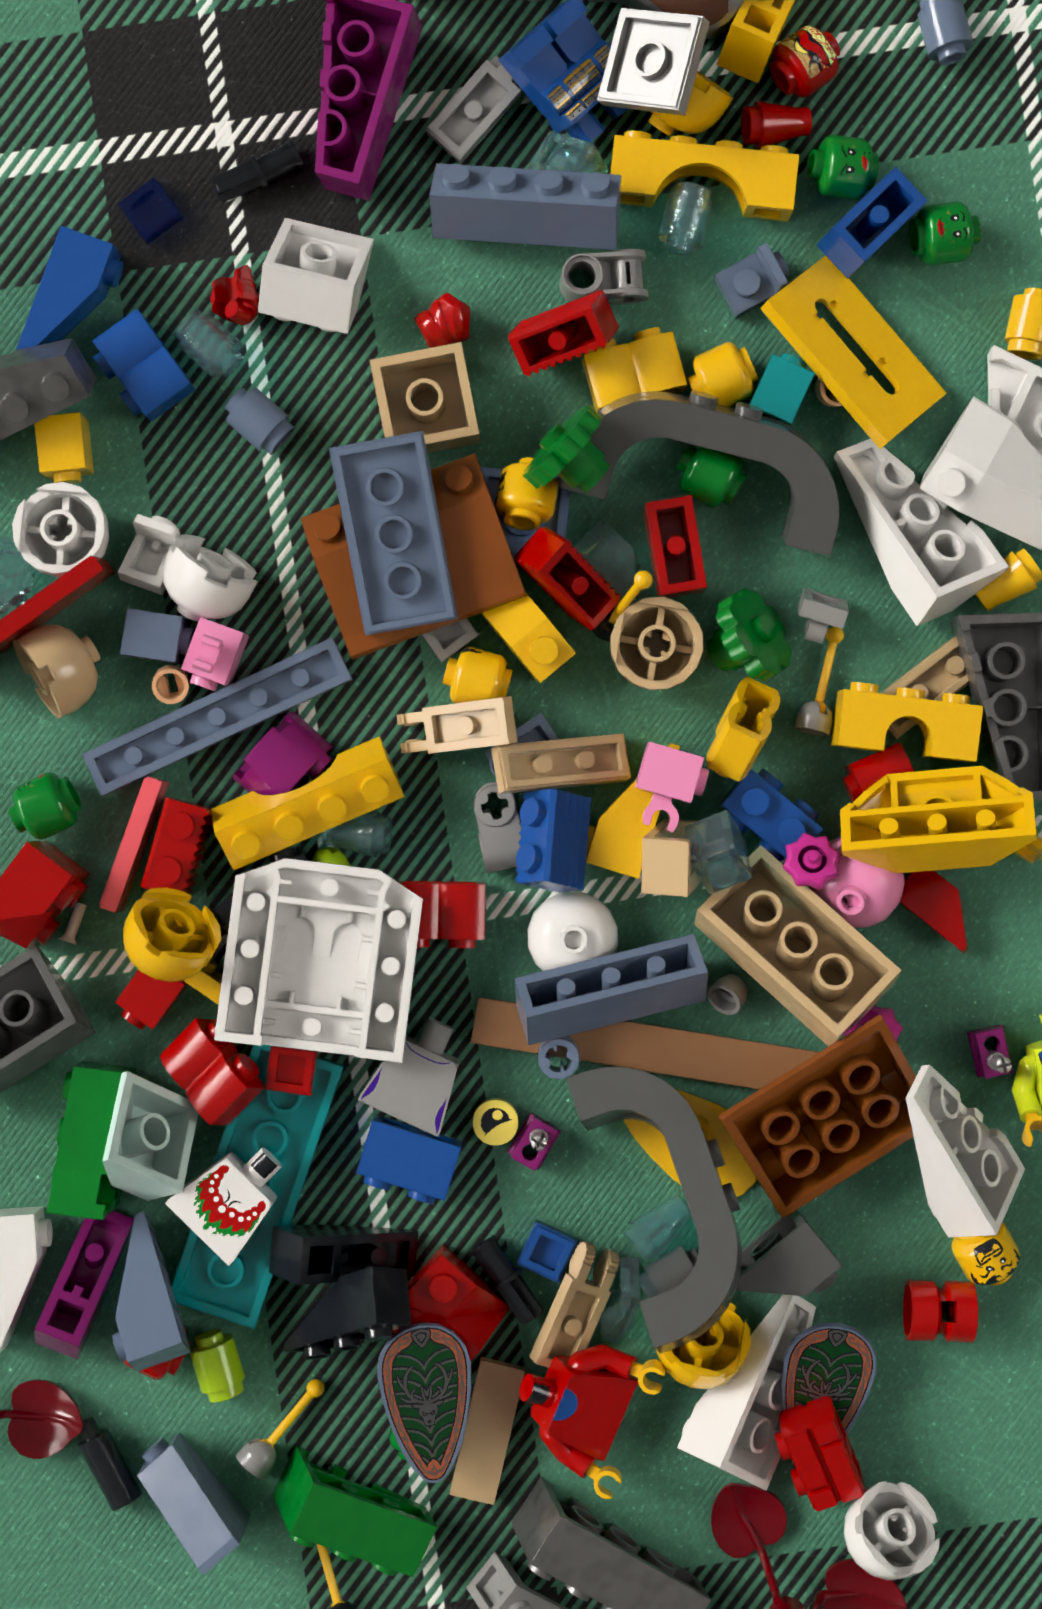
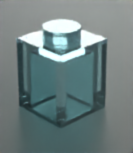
(718, 852)

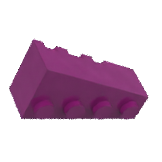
(361, 86)

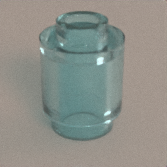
(686, 218)
(209, 344)

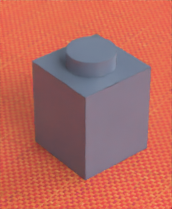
(155, 636)

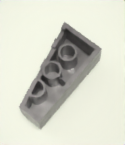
(41, 383)
(1007, 682)

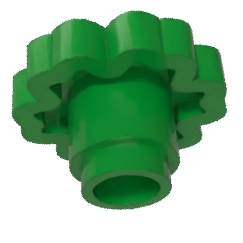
(570, 453)
(749, 637)

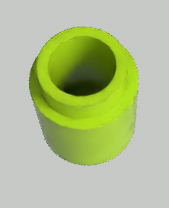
(217, 1365)

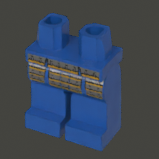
(563, 70)

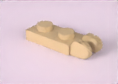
(462, 726)
(576, 1305)

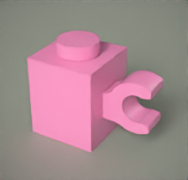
(214, 654)
(669, 776)

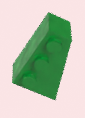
(79, 1177)
(352, 1517)

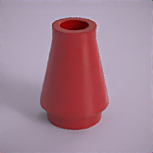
(773, 123)

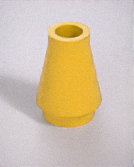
(1016, 581)

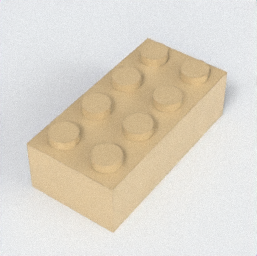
(797, 948)

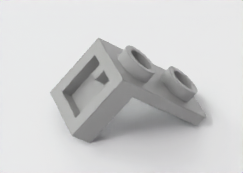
(501, 1588)

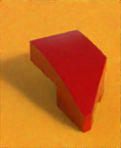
(937, 905)

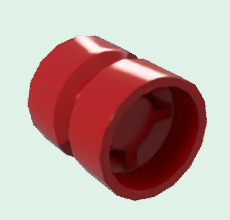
(924, 1311)

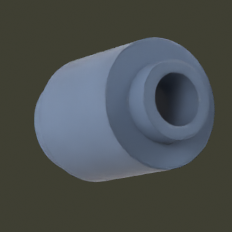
(945, 30)
(258, 420)

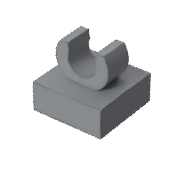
(821, 611)

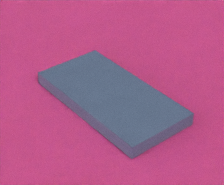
(393, 532)

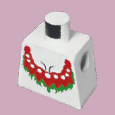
(228, 1201)

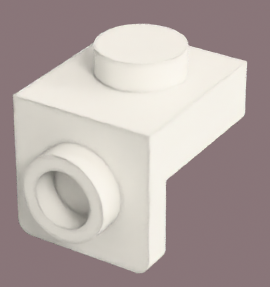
(148, 553)

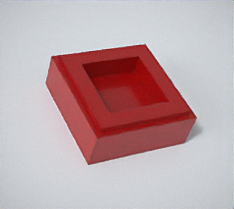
(291, 1070)

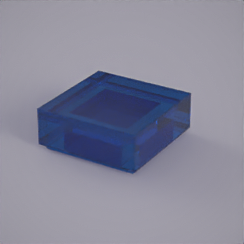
(150, 210)

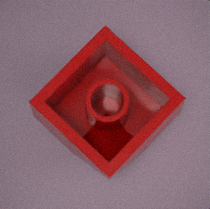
(36, 891)
(457, 1298)

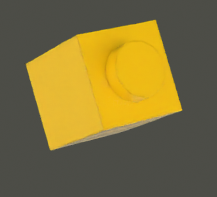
(64, 447)

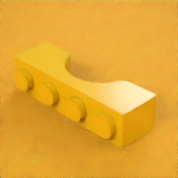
(758, 178)
(265, 824)

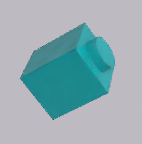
(782, 387)

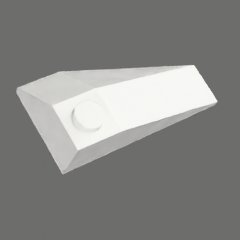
(990, 473)
(922, 546)
(962, 1162)
(739, 1420)

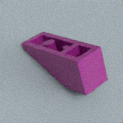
(82, 1284)

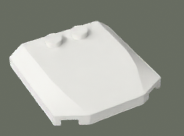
(319, 960)

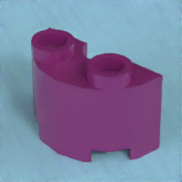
(284, 758)

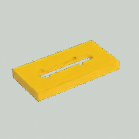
(874, 409)

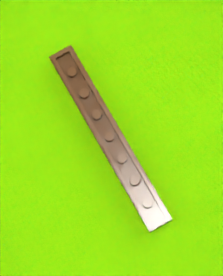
(650, 1048)

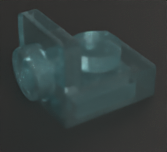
(567, 154)

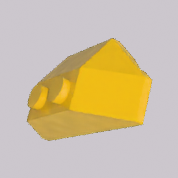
(938, 820)

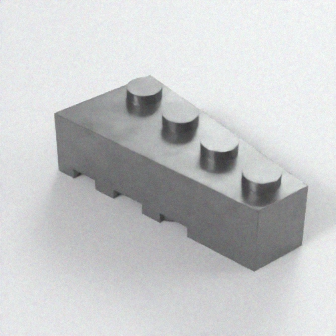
(599, 1562)

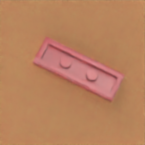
(133, 844)

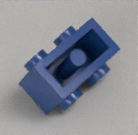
(768, 814)

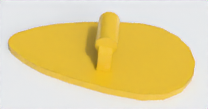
(654, 1143)

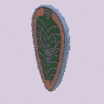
(831, 1363)
(426, 1395)

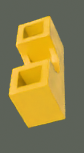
(947, 726)

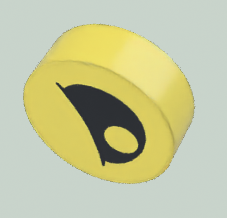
(495, 1121)

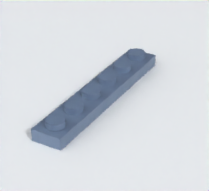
(217, 717)

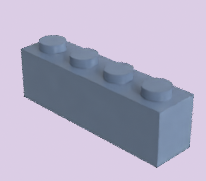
(526, 206)
(611, 989)

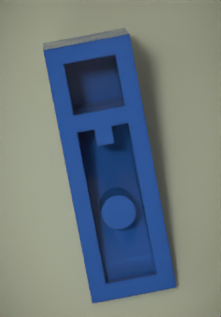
(71, 286)

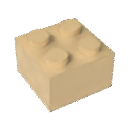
(427, 394)

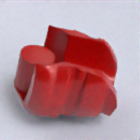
(236, 297)
(444, 321)

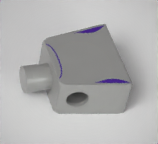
(420, 1085)

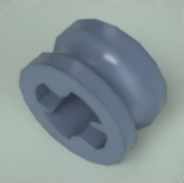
(572, 1053)

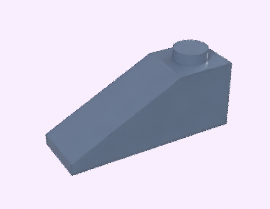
(146, 1304)

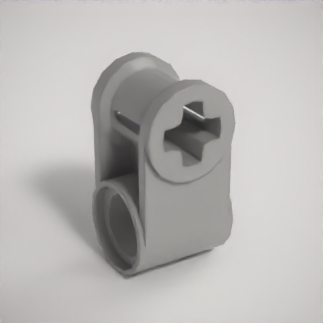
(608, 274)
(498, 833)

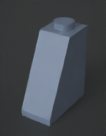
(193, 1501)

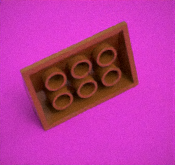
(475, 548)
(825, 1117)

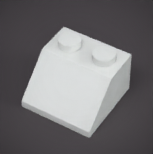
(314, 275)

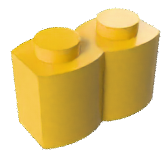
(634, 367)
(743, 729)

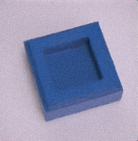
(547, 1251)

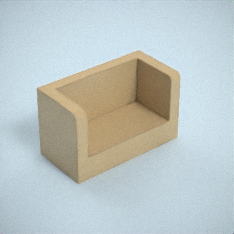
(668, 861)

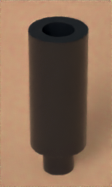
(108, 1465)

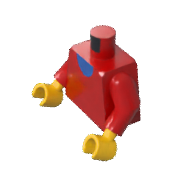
(584, 1404)

